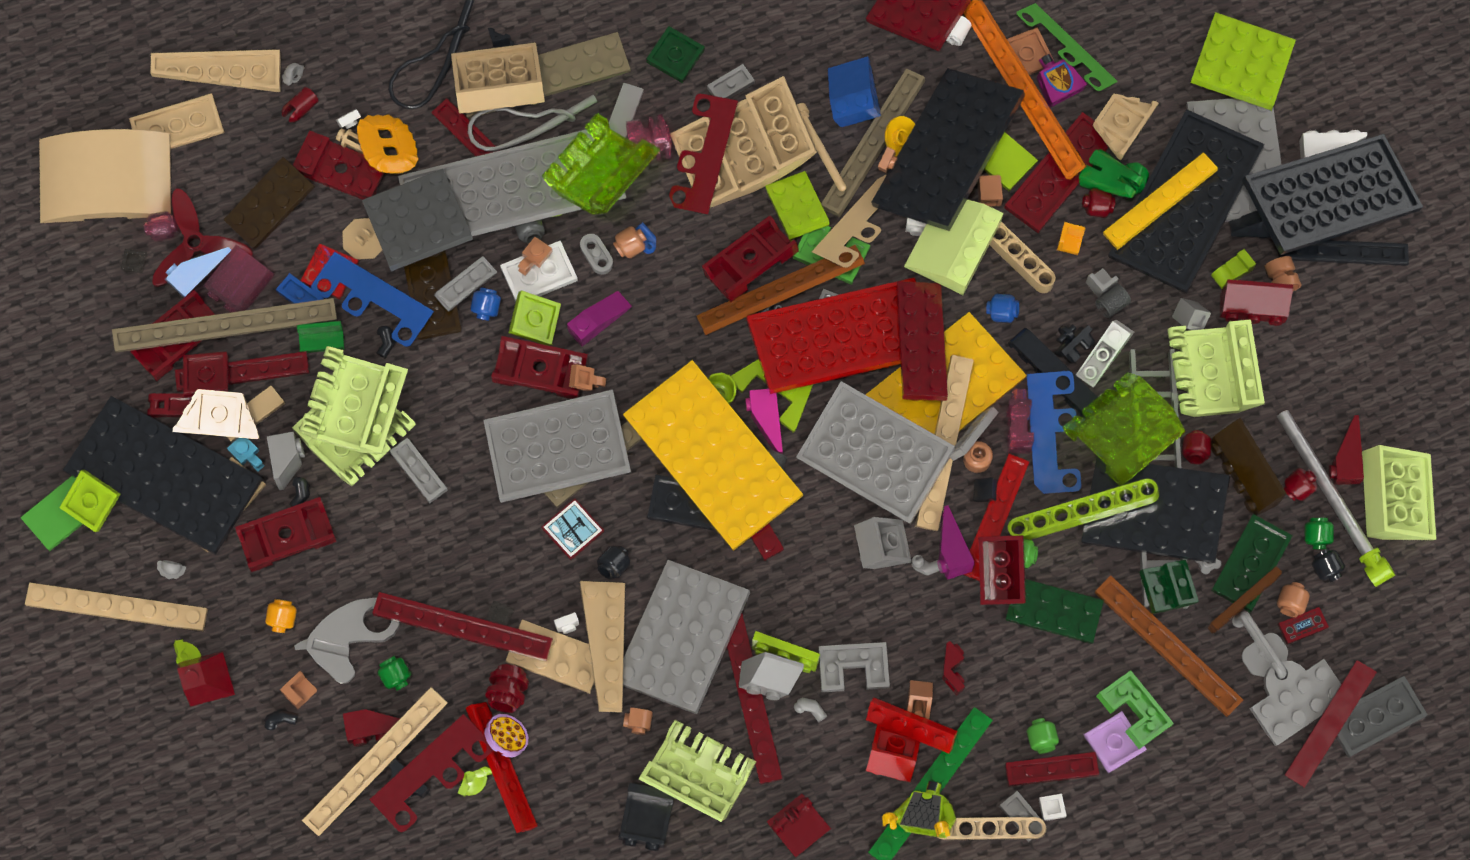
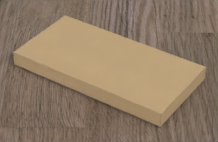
(183, 121)

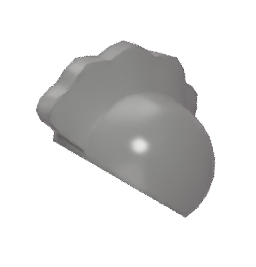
(291, 71)
(170, 569)

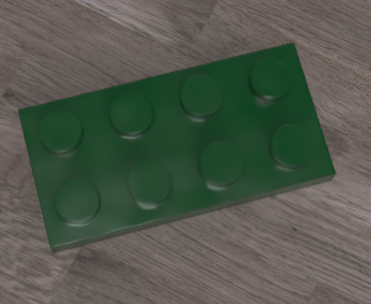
(1251, 559)
(1057, 611)

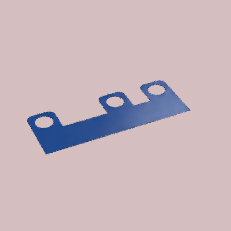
(371, 288)
(1044, 425)

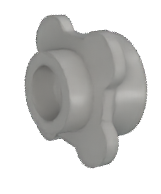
(1207, 567)

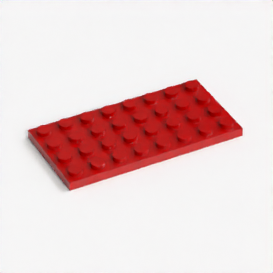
(827, 337)

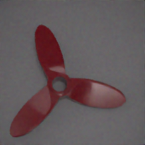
(189, 226)

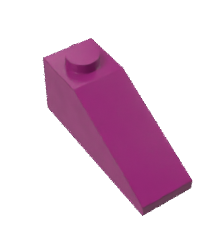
(597, 318)
(953, 552)

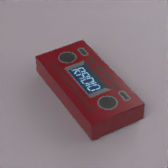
(1303, 625)

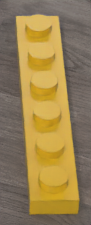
(1160, 201)

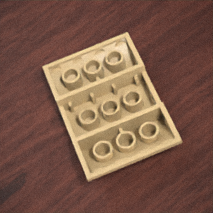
(762, 146)
(104, 175)

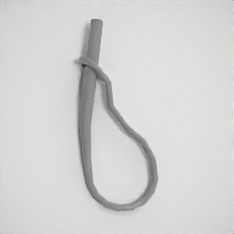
(562, 115)

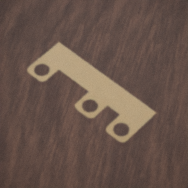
(850, 225)

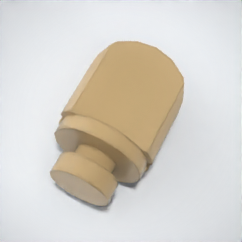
(345, 138)

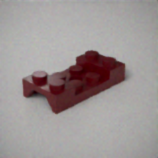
(321, 156)
(733, 272)
(160, 359)
(517, 362)
(308, 529)

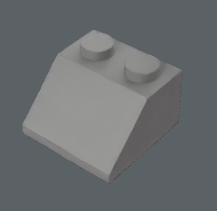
(285, 457)
(882, 543)
(769, 675)

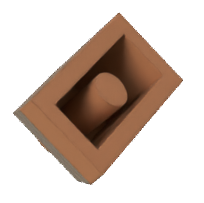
(920, 698)

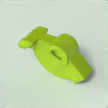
(185, 651)
(474, 781)

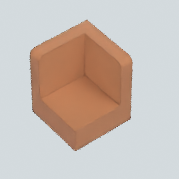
(990, 190)
(298, 690)

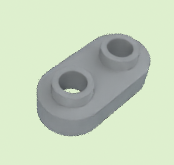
(597, 254)

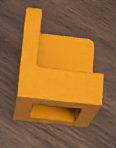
(1071, 238)

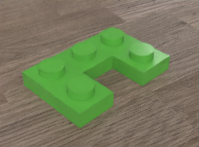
(812, 239)
(1131, 691)

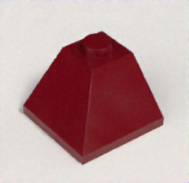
(205, 678)

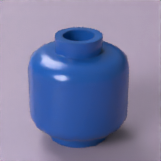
(485, 303)
(1003, 308)

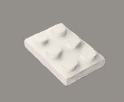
(552, 275)

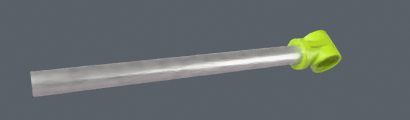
(1376, 566)

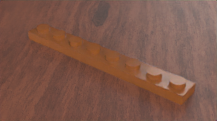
(776, 292)
(1169, 646)

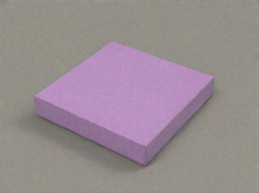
(1112, 743)

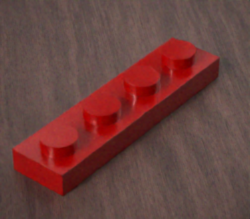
(911, 725)

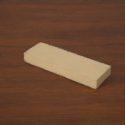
(263, 406)

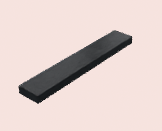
(1353, 252)

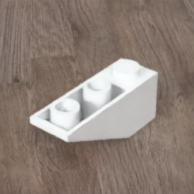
(1315, 143)
(1104, 352)

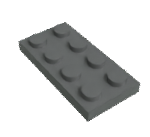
(1380, 716)

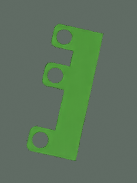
(1072, 46)

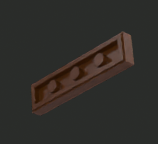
(1244, 600)

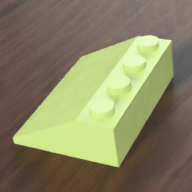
(955, 254)
(1397, 494)

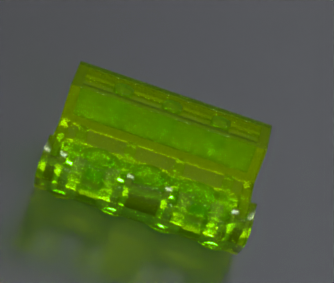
(598, 168)
(1127, 427)

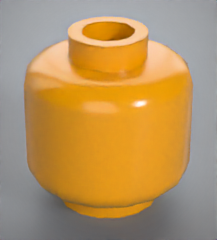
(280, 615)

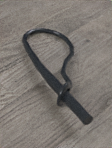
(457, 33)

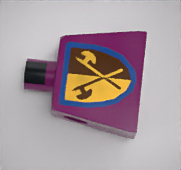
(1058, 81)

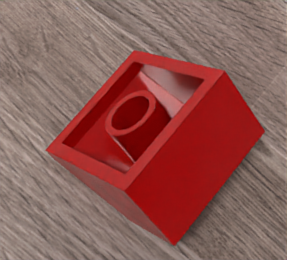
(892, 755)

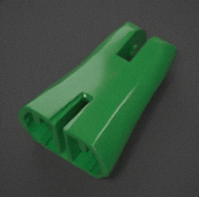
(1109, 175)

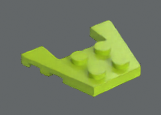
(796, 396)

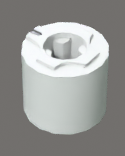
(959, 32)

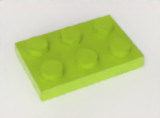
(797, 205)
(764, 643)

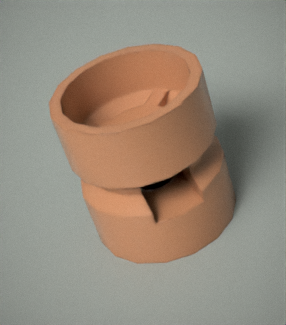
(1282, 272)

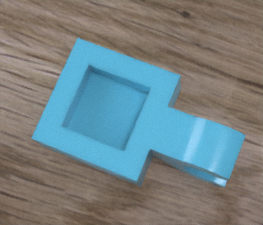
(245, 451)

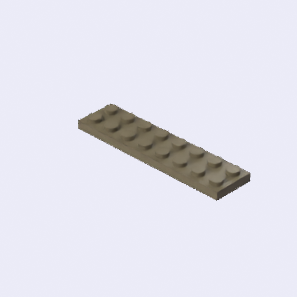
(580, 65)

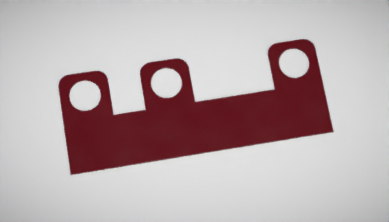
(710, 159)
(429, 762)

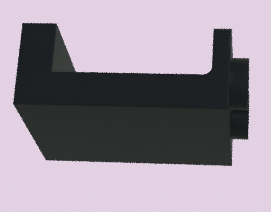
(646, 817)

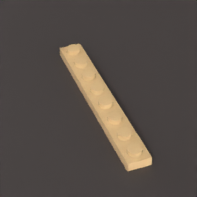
(947, 429)
(116, 607)
(374, 761)

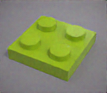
(534, 318)
(90, 500)

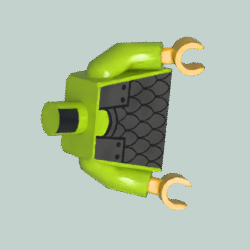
(924, 813)

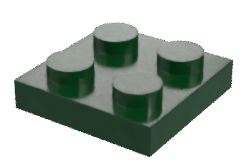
(675, 54)

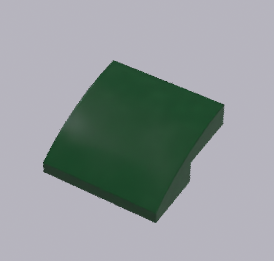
(1169, 586)

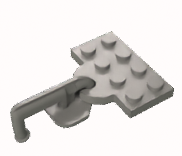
(1291, 701)

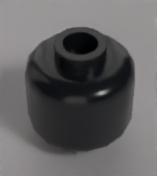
(613, 562)
(1328, 565)

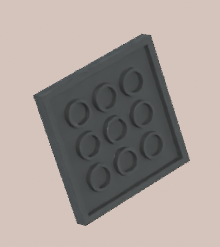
(417, 219)

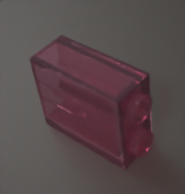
(238, 280)

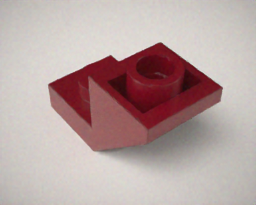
(952, 658)

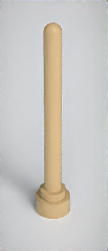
(821, 149)

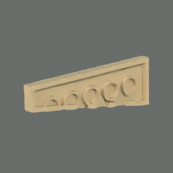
(230, 68)
(605, 628)

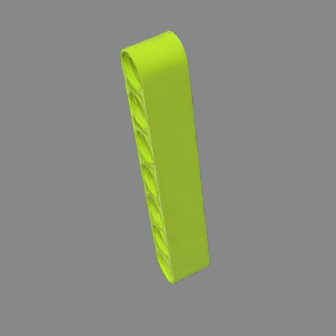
(1092, 502)

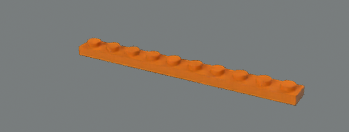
(1017, 76)

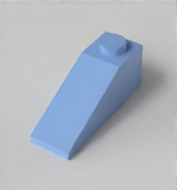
(191, 272)

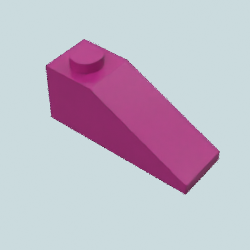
(766, 416)

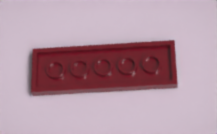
(1047, 186)
(921, 341)

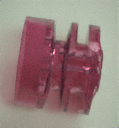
(654, 134)

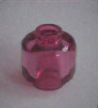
(160, 226)

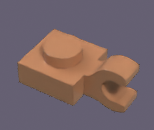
(888, 160)
(534, 254)
(584, 378)

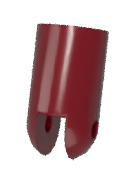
(302, 102)

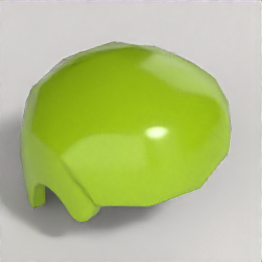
(725, 385)

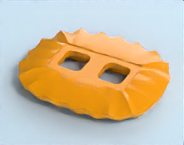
(373, 144)

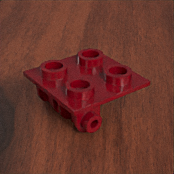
(798, 825)

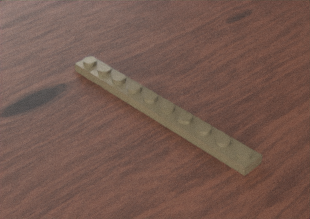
(223, 325)

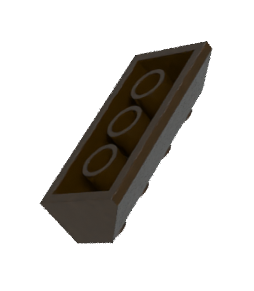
(1248, 468)

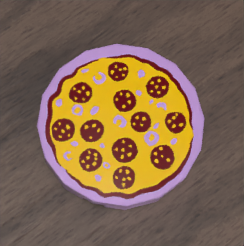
(506, 735)

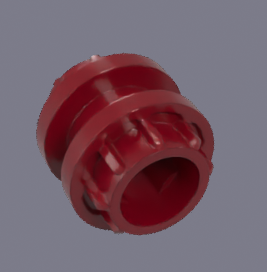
(506, 688)

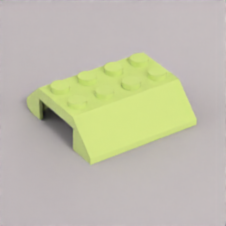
(1216, 369)
(354, 402)
(347, 462)
(697, 775)

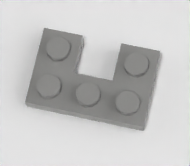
(839, 657)

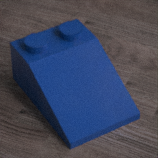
(853, 92)

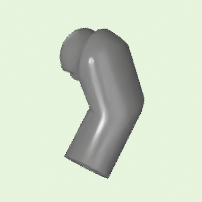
(924, 566)
(812, 706)

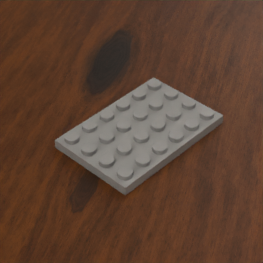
(1252, 122)
(556, 446)
(875, 452)
(682, 636)

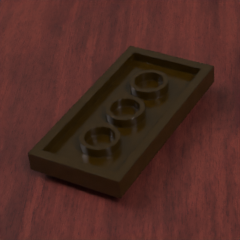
(269, 203)
(423, 281)

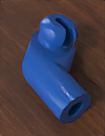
(650, 243)

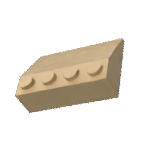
(497, 78)

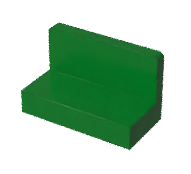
(318, 336)

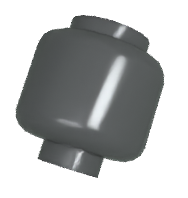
(529, 230)

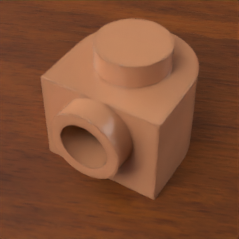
(638, 720)

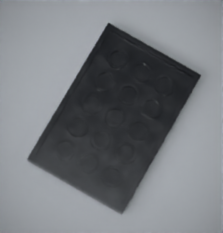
(1179, 524)

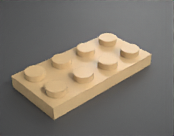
(567, 661)

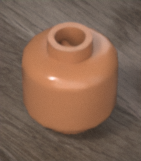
(630, 242)
(979, 464)
(1293, 599)

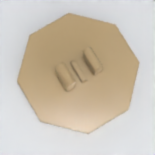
(361, 240)

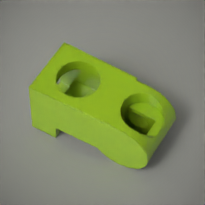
(1234, 268)

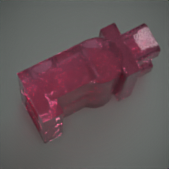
(1018, 412)

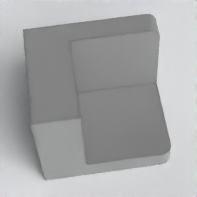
(1101, 282)
(1191, 314)

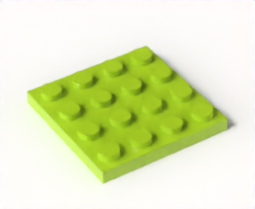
(1243, 61)

